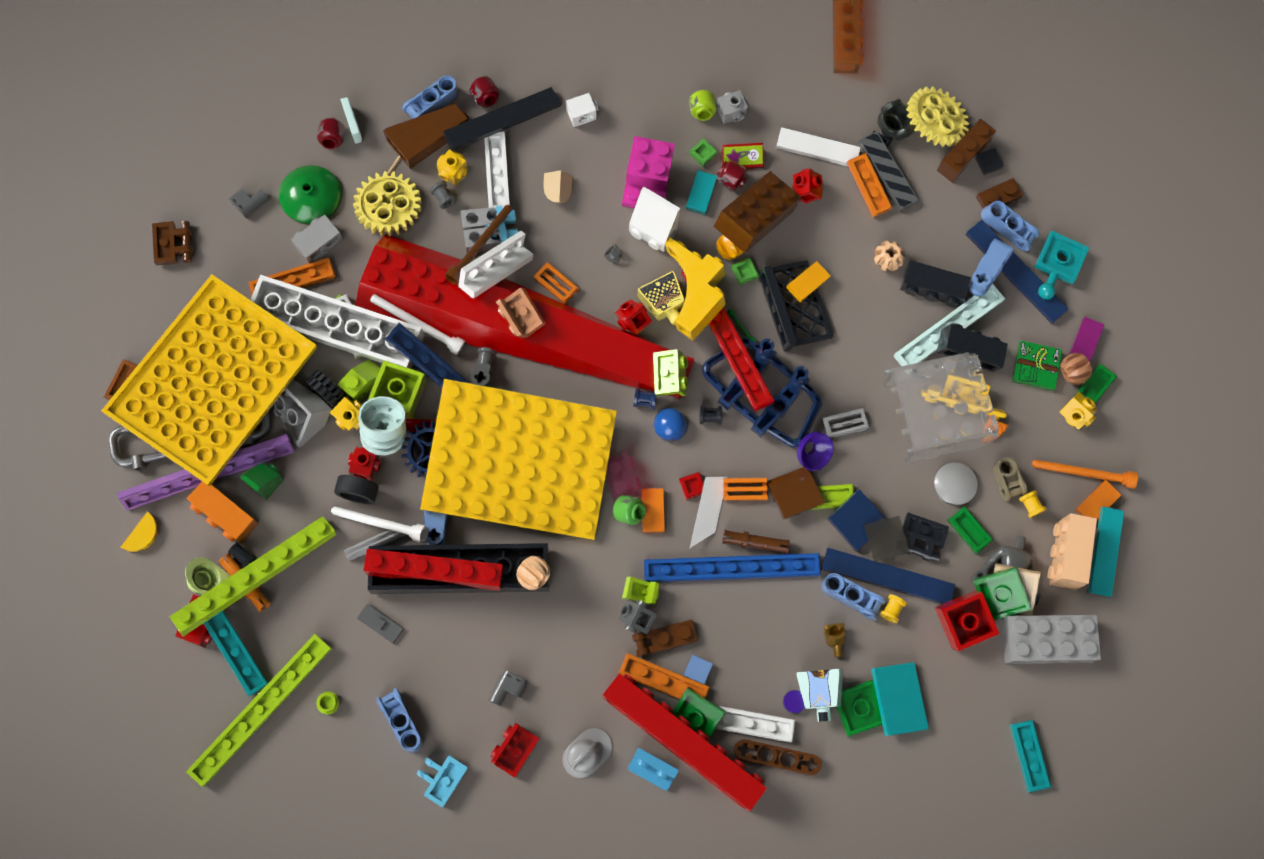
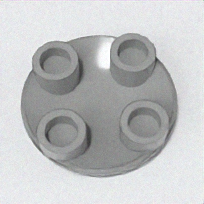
(955, 483)

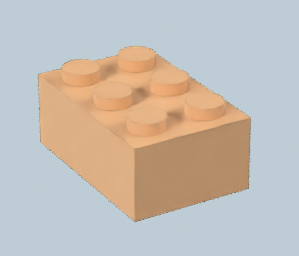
(1072, 551)

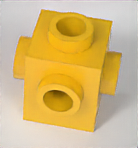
(452, 167)
(1079, 411)
(341, 412)

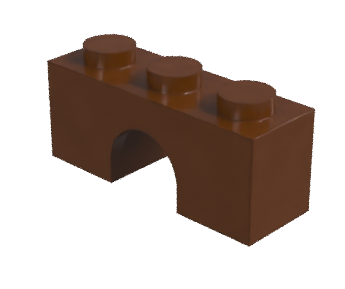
(965, 150)

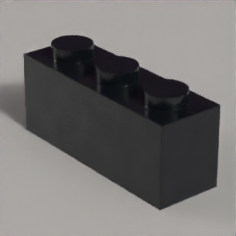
(935, 284)
(958, 340)

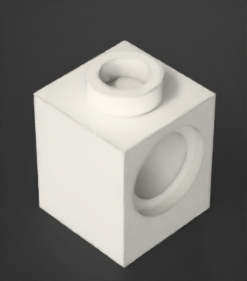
(581, 109)

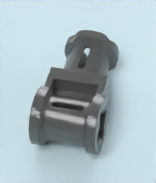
(483, 368)

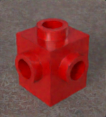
(808, 185)
(633, 316)
(363, 463)

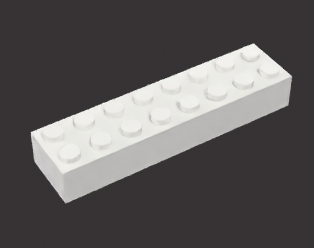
(332, 321)

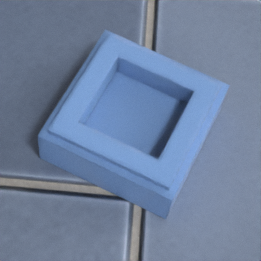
(698, 669)

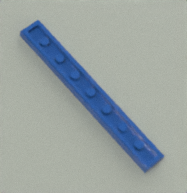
(732, 567)

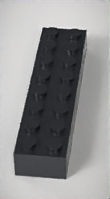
(506, 554)

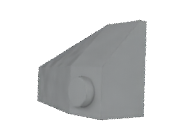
(301, 412)

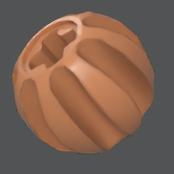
(1076, 368)

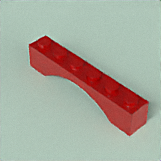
(415, 566)

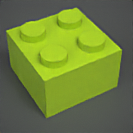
(400, 384)

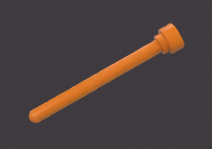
(1127, 479)

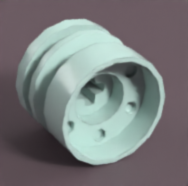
(382, 425)

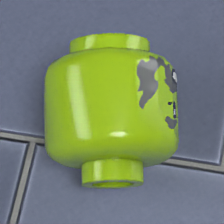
(702, 105)

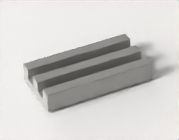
(828, 428)

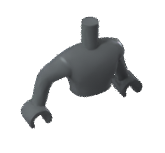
(1011, 557)

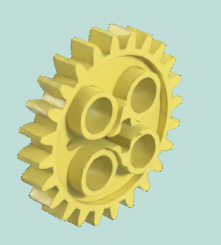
(937, 116)
(397, 217)

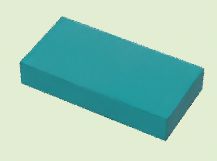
(701, 192)

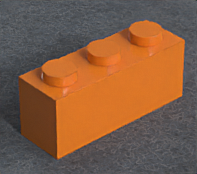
(221, 512)

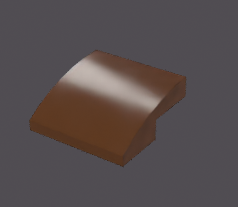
(795, 492)

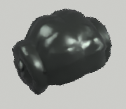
(894, 121)

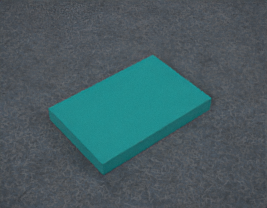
(899, 699)

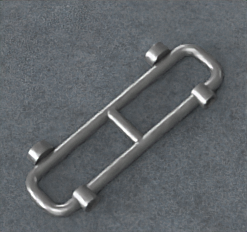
(139, 461)

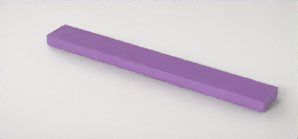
(184, 480)

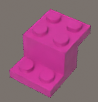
(647, 167)

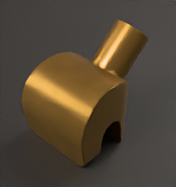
(835, 637)

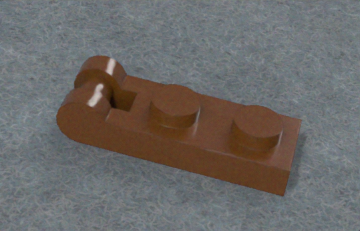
(665, 638)

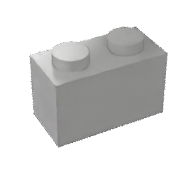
(316, 239)

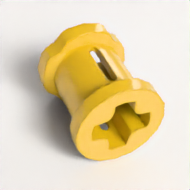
(1032, 504)
(893, 608)

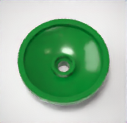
(308, 205)

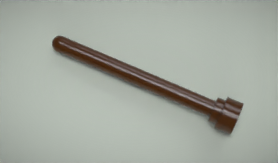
(453, 273)

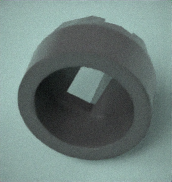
(613, 254)

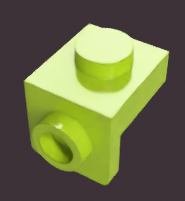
(641, 590)

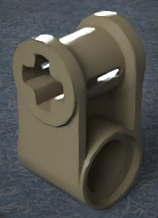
(1008, 481)

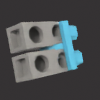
(477, 221)

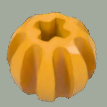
(727, 248)

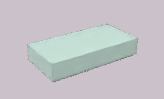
(351, 120)

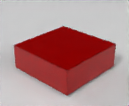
(692, 485)

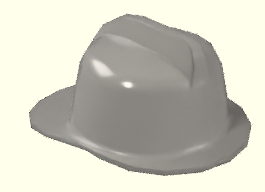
(587, 753)

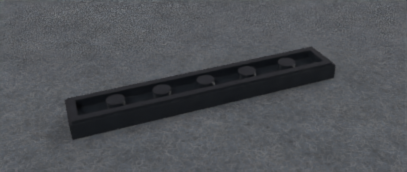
(501, 119)

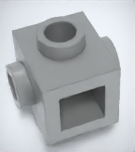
(732, 107)

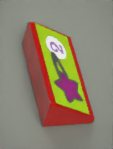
(748, 155)

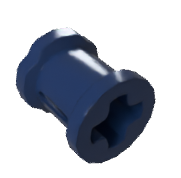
(645, 399)

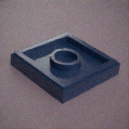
(851, 518)

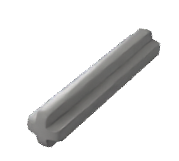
(379, 540)

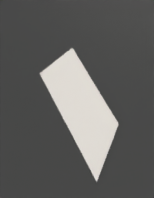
(708, 509)

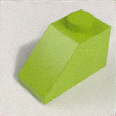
(359, 380)

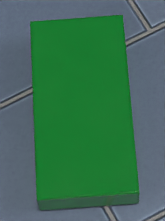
(1097, 383)
(970, 530)

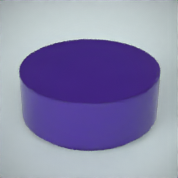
(793, 702)

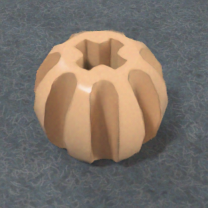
(889, 256)
(533, 573)

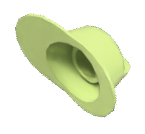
(204, 575)

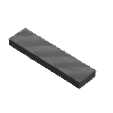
(888, 171)

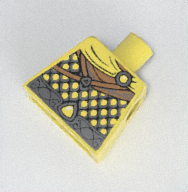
(662, 297)

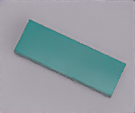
(1030, 756)

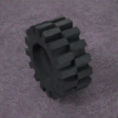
(325, 389)

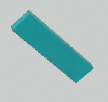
(1106, 552)
(235, 653)

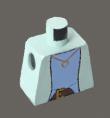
(821, 691)

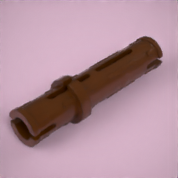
(755, 541)

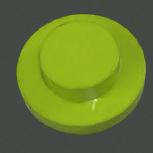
(327, 703)

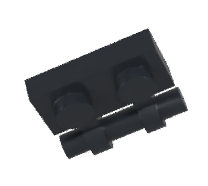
(925, 531)

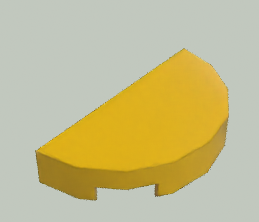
(143, 535)

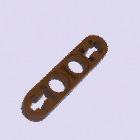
(776, 761)

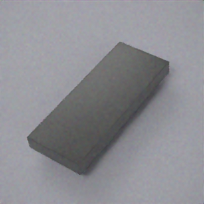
(380, 623)

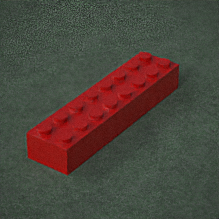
(684, 742)

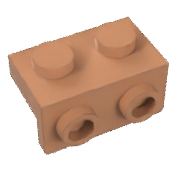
(520, 313)

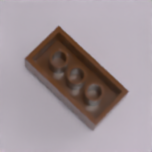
(757, 211)

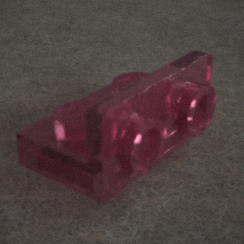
(621, 477)

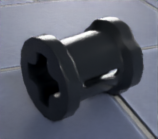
(710, 415)

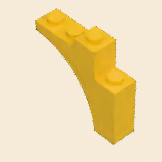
(702, 297)

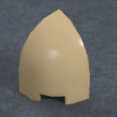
(558, 186)

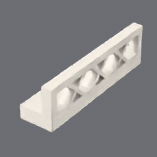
(494, 265)

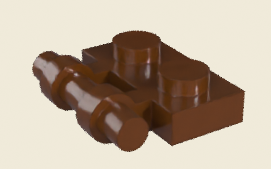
(164, 242)

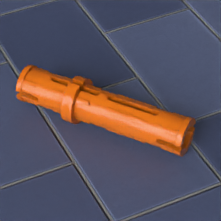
(256, 595)

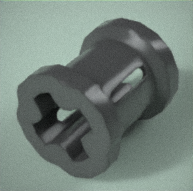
(443, 195)

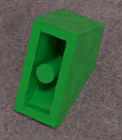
(263, 479)

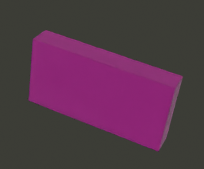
(1087, 337)

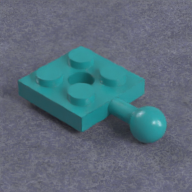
(1064, 270)

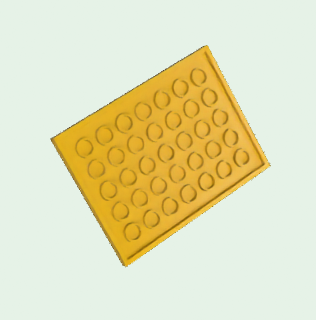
(209, 379)
(518, 459)

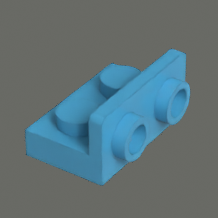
(652, 769)

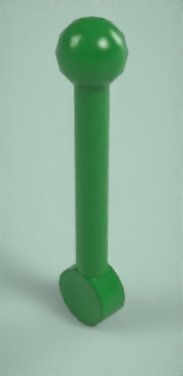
(731, 313)

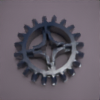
(417, 464)

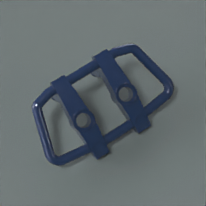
(764, 423)

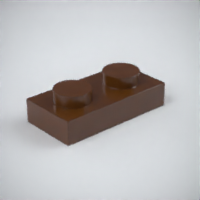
(1005, 192)

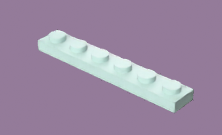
(964, 315)

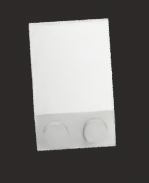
(654, 219)

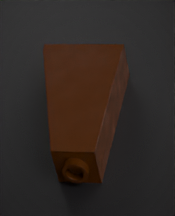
(424, 134)

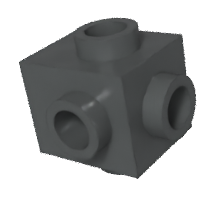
(637, 616)

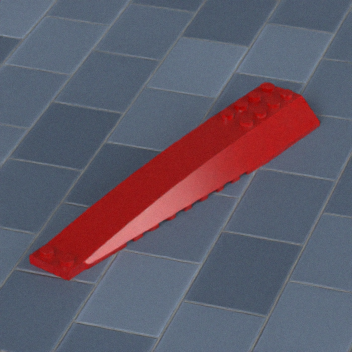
(570, 339)

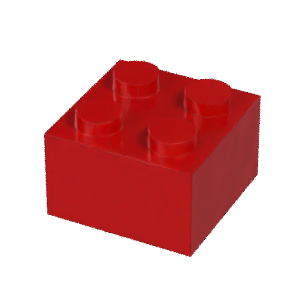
(966, 620)

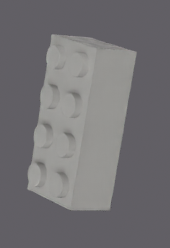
(1050, 639)

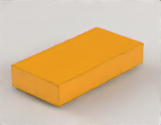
(808, 281)

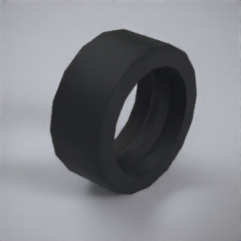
(356, 489)

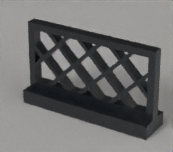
(780, 313)

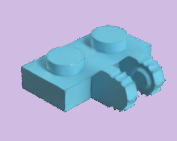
(445, 781)

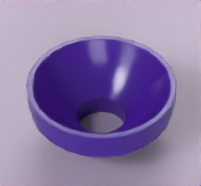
(820, 453)

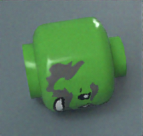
(629, 509)

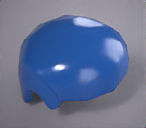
(670, 424)

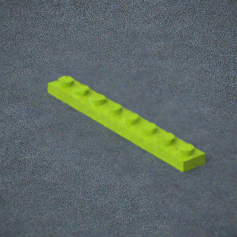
(252, 576)
(258, 710)

